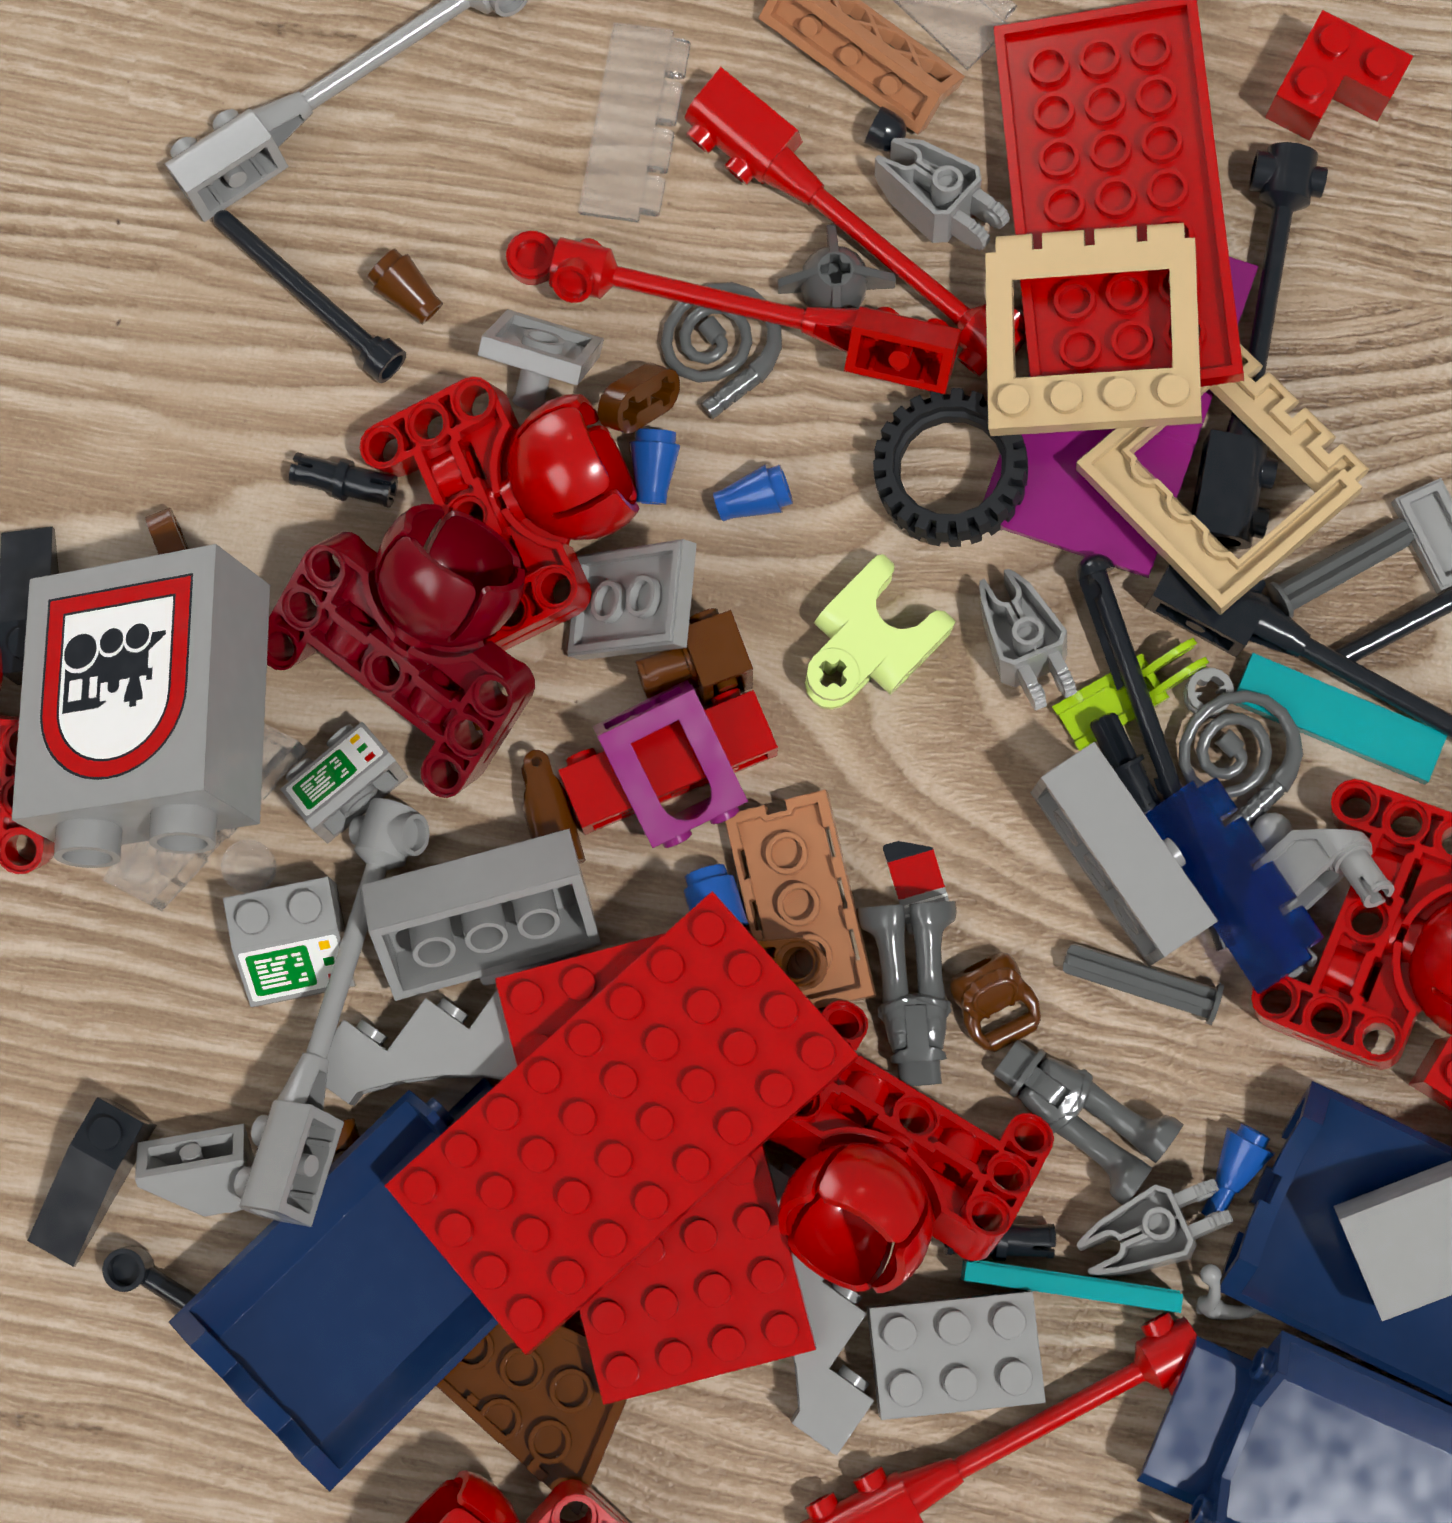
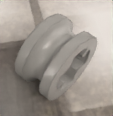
(1202, 678)

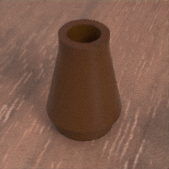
(402, 284)

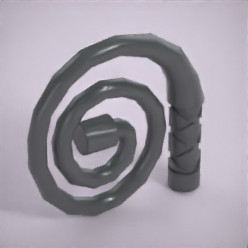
(715, 334)
(1232, 746)

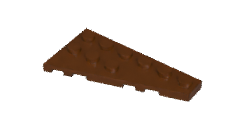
(538, 1404)

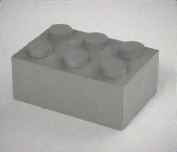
(955, 1354)

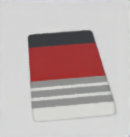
(914, 875)

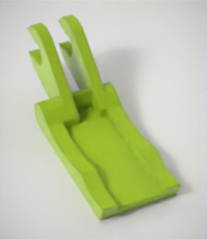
(1103, 698)

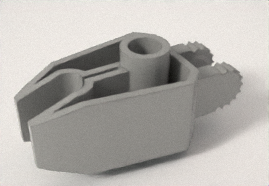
(938, 192)
(1025, 639)
(1153, 1230)

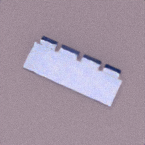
(1241, 898)

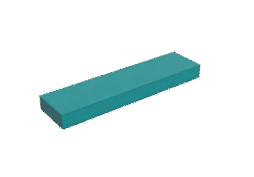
(1345, 719)
(1072, 1285)

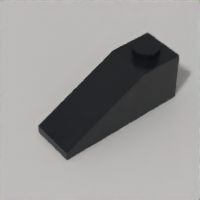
(22, 558)
(89, 1179)

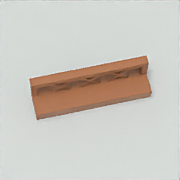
(863, 59)

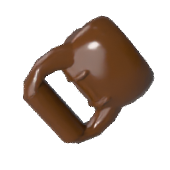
(989, 989)

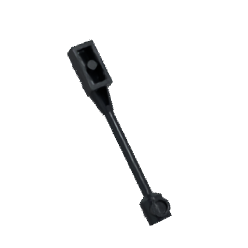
(1236, 461)
(1262, 622)

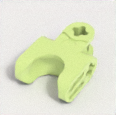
(867, 646)

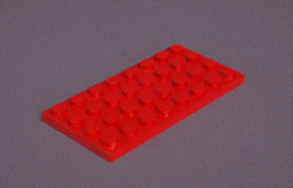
(1112, 133)
(621, 1122)
(718, 1282)

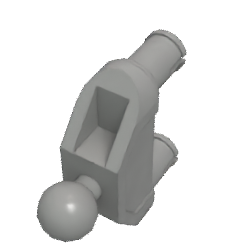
(1317, 861)

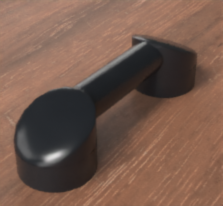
(135, 1267)

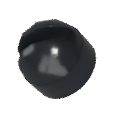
(884, 129)

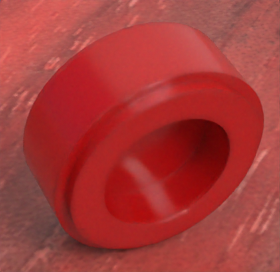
(530, 257)

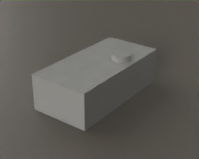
(1123, 854)
(480, 915)
(1403, 1240)

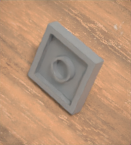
(541, 353)

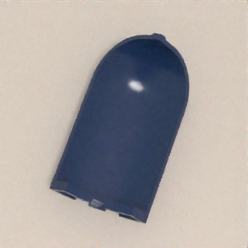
(1299, 1259)

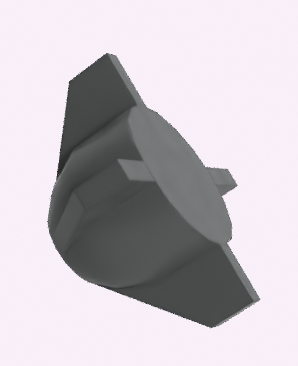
(835, 277)

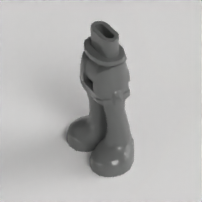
(912, 1020)
(1059, 1095)

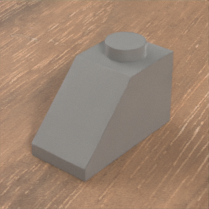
(196, 1168)

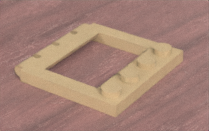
(1098, 398)
(1181, 536)

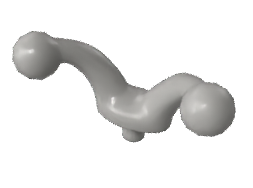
(1212, 1305)

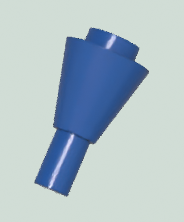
(1240, 1160)

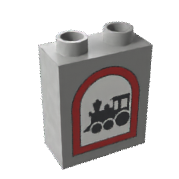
(142, 705)

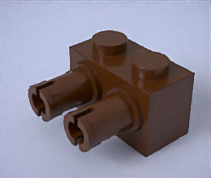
(711, 662)

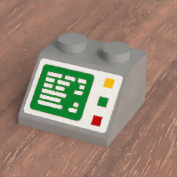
(342, 781)
(286, 939)

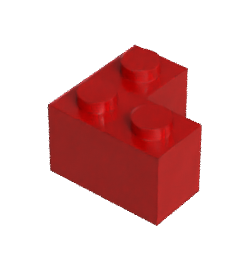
(1337, 65)

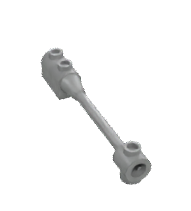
(246, 145)
(297, 1135)

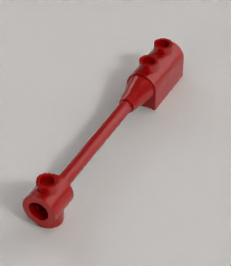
(760, 138)
(875, 340)
(907, 1494)

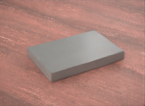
(636, 601)

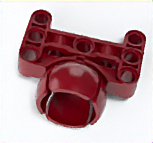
(427, 616)

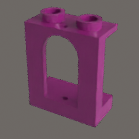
(647, 717)

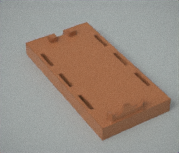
(800, 892)

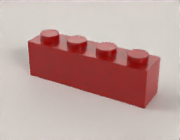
(668, 761)

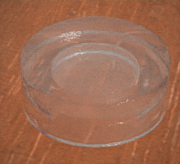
(248, 866)

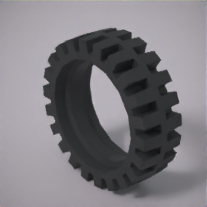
(947, 527)

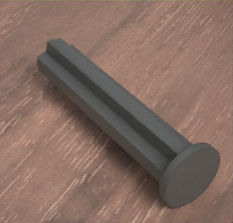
(1340, 566)
(1143, 981)

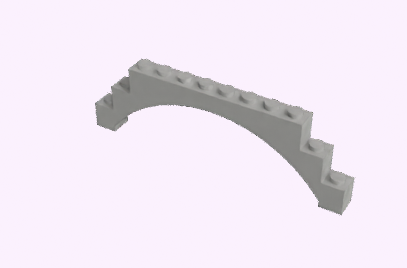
(441, 1047)

